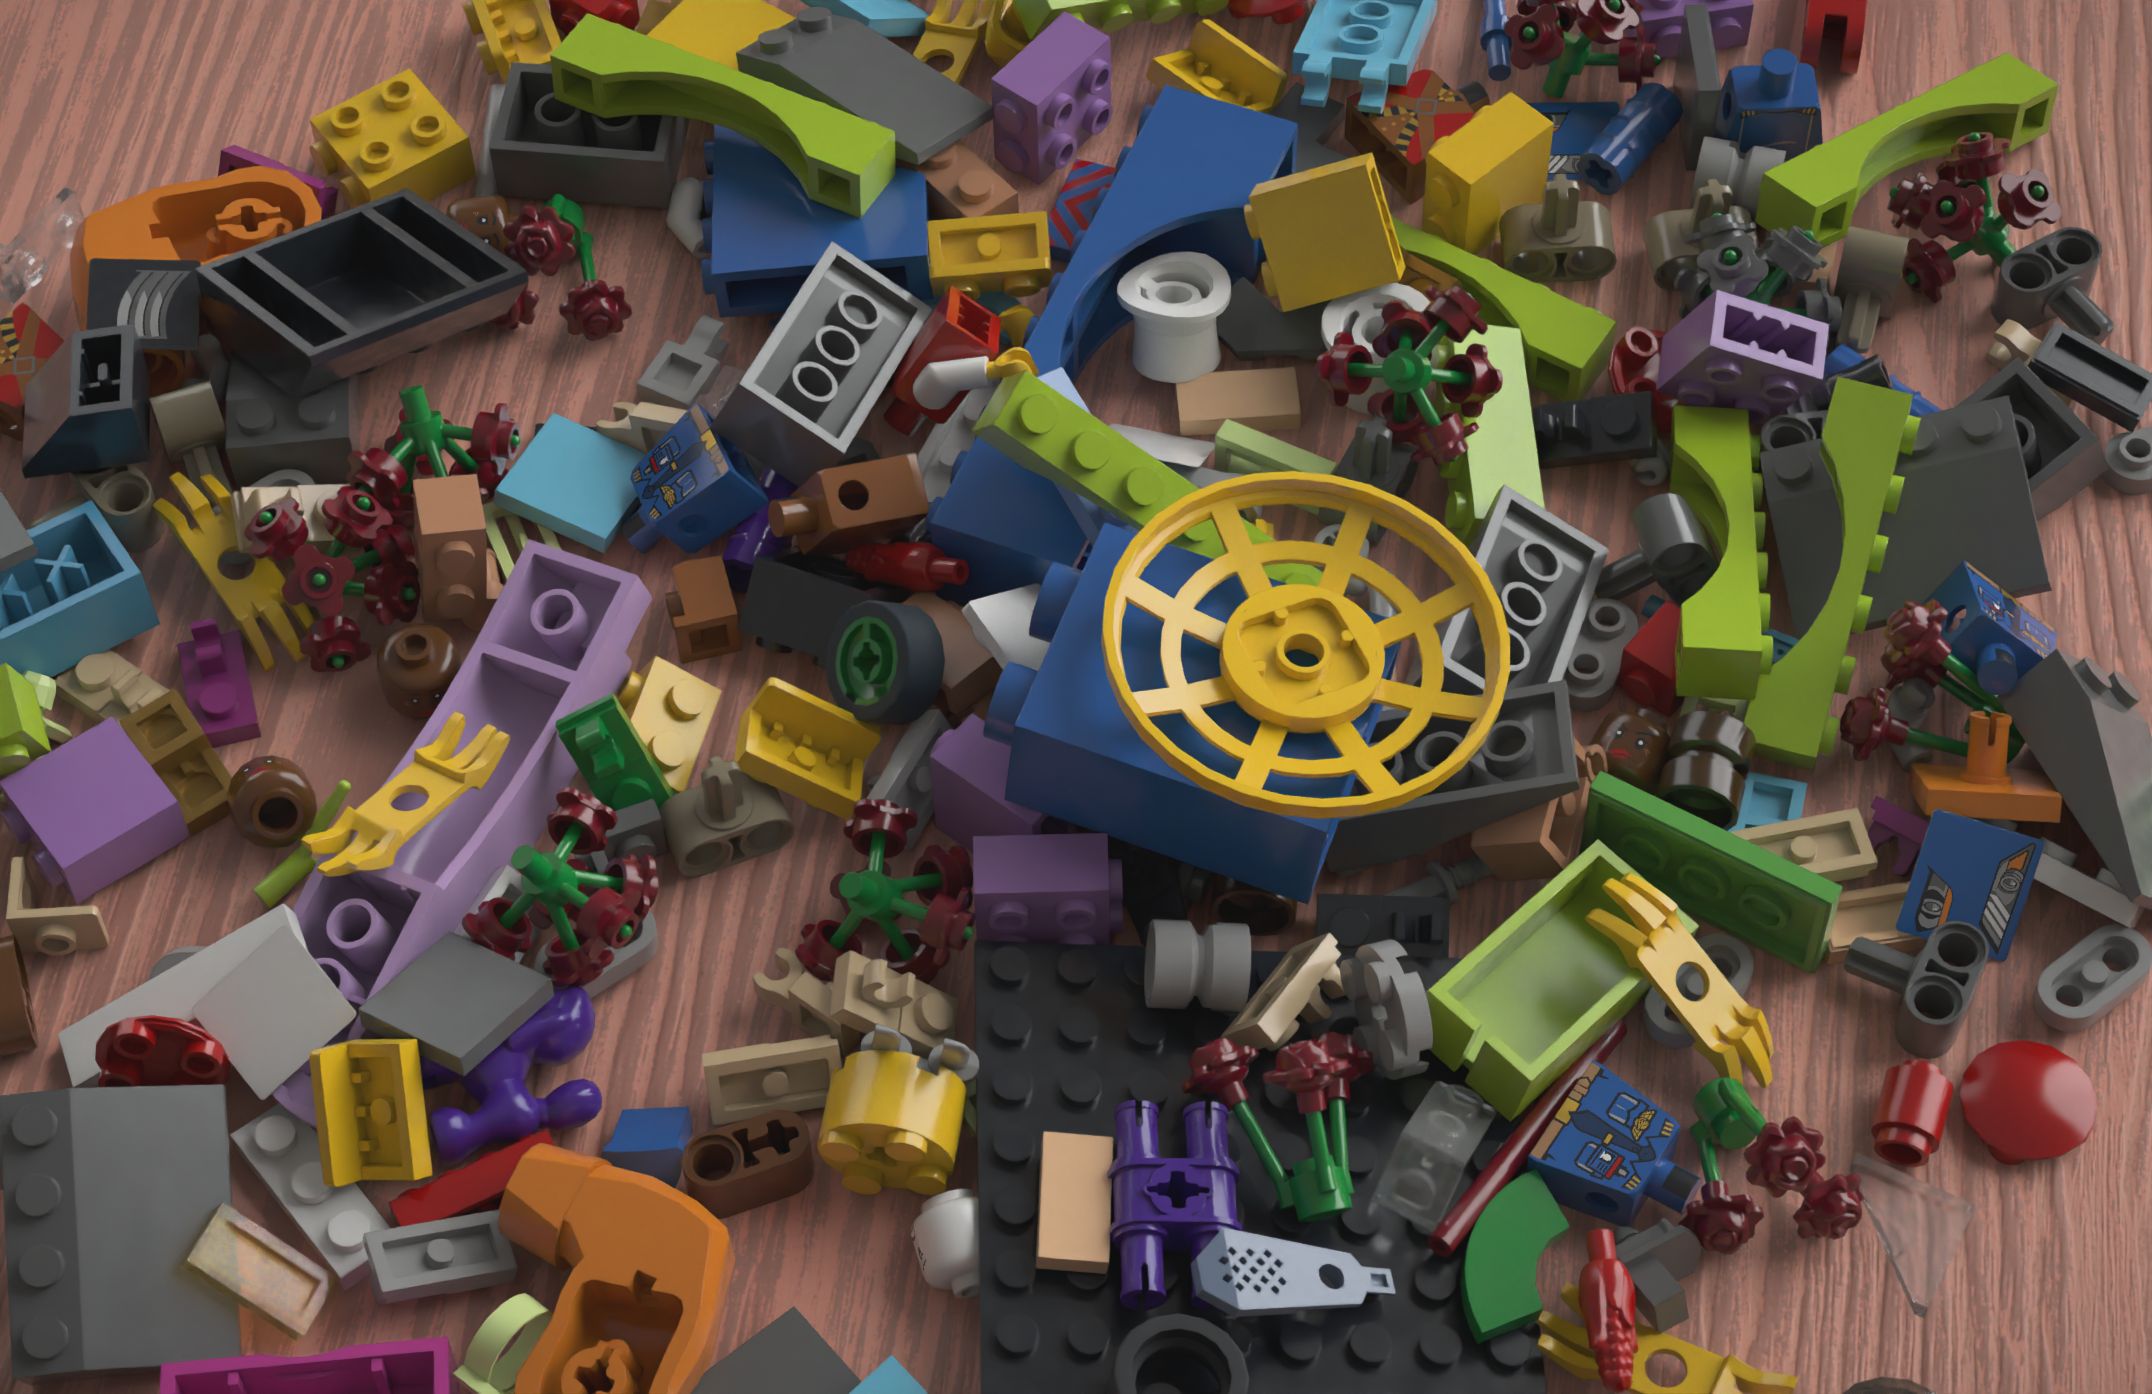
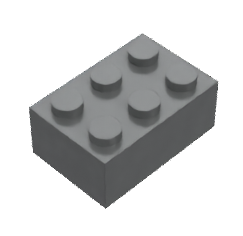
(559, 149)

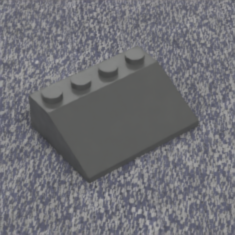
(1958, 502)
(96, 1224)

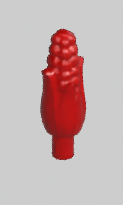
(907, 565)
(1608, 1310)

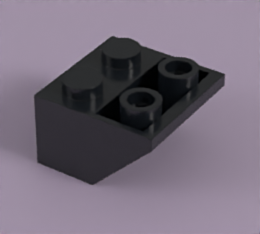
(88, 405)

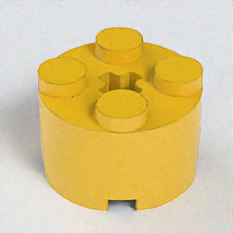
(892, 1123)

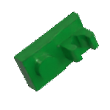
(612, 755)

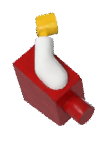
(953, 357)

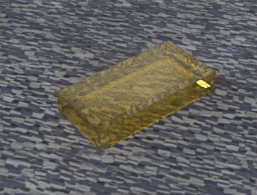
(259, 1271)

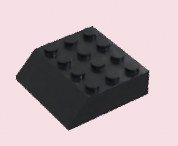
(355, 292)

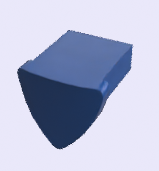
(651, 1142)

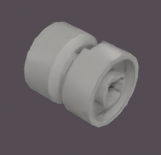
(1738, 170)
(1203, 965)

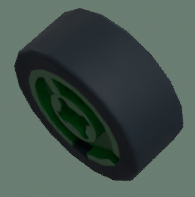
(885, 662)

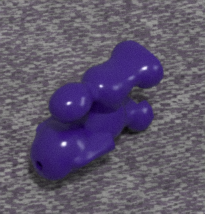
(506, 1107)

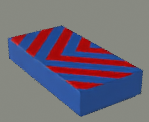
(1075, 205)

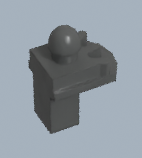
(1656, 1263)

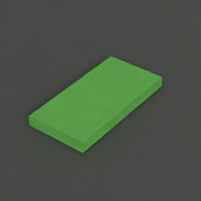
(1715, 873)

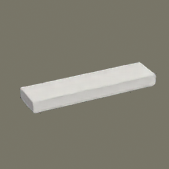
(171, 992)

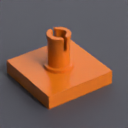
(1985, 784)

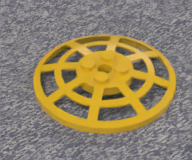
(1310, 620)

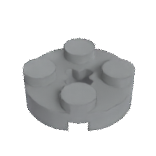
(1389, 1009)

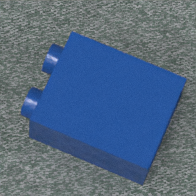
(1091, 768)

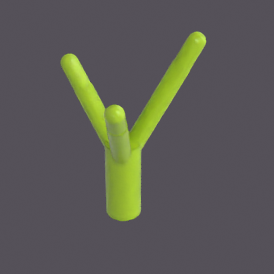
(300, 862)

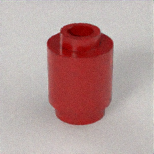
(1911, 1113)

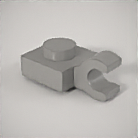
(685, 371)

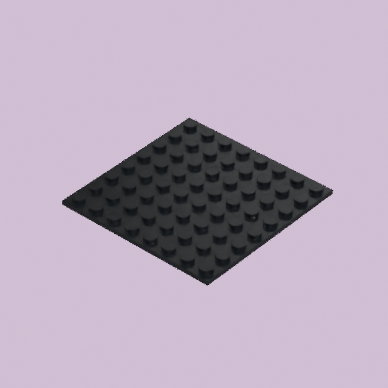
(1071, 1040)

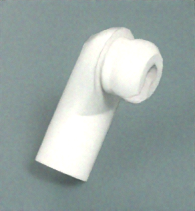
(684, 215)

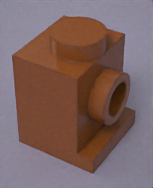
(703, 610)

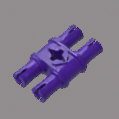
(1144, 1189)

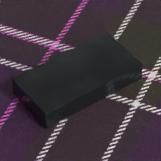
(2093, 376)

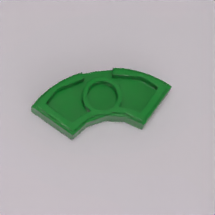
(1504, 1255)

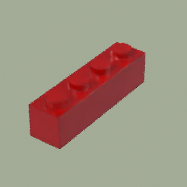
(466, 1190)

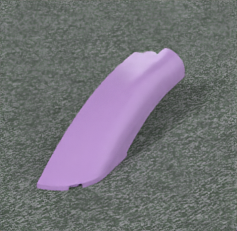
(539, 657)

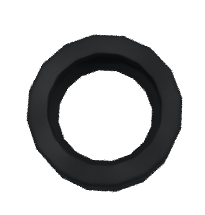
(1184, 1337)

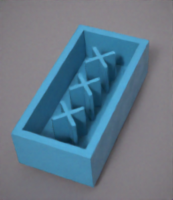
(72, 596)

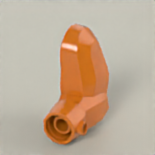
(190, 223)
(642, 1281)

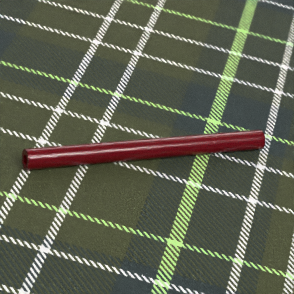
(1517, 1147)

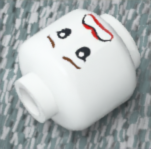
(948, 1242)

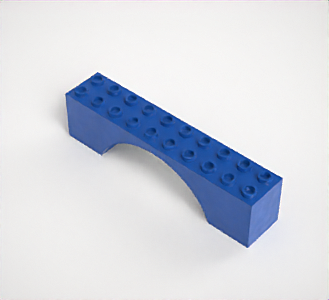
(1170, 193)

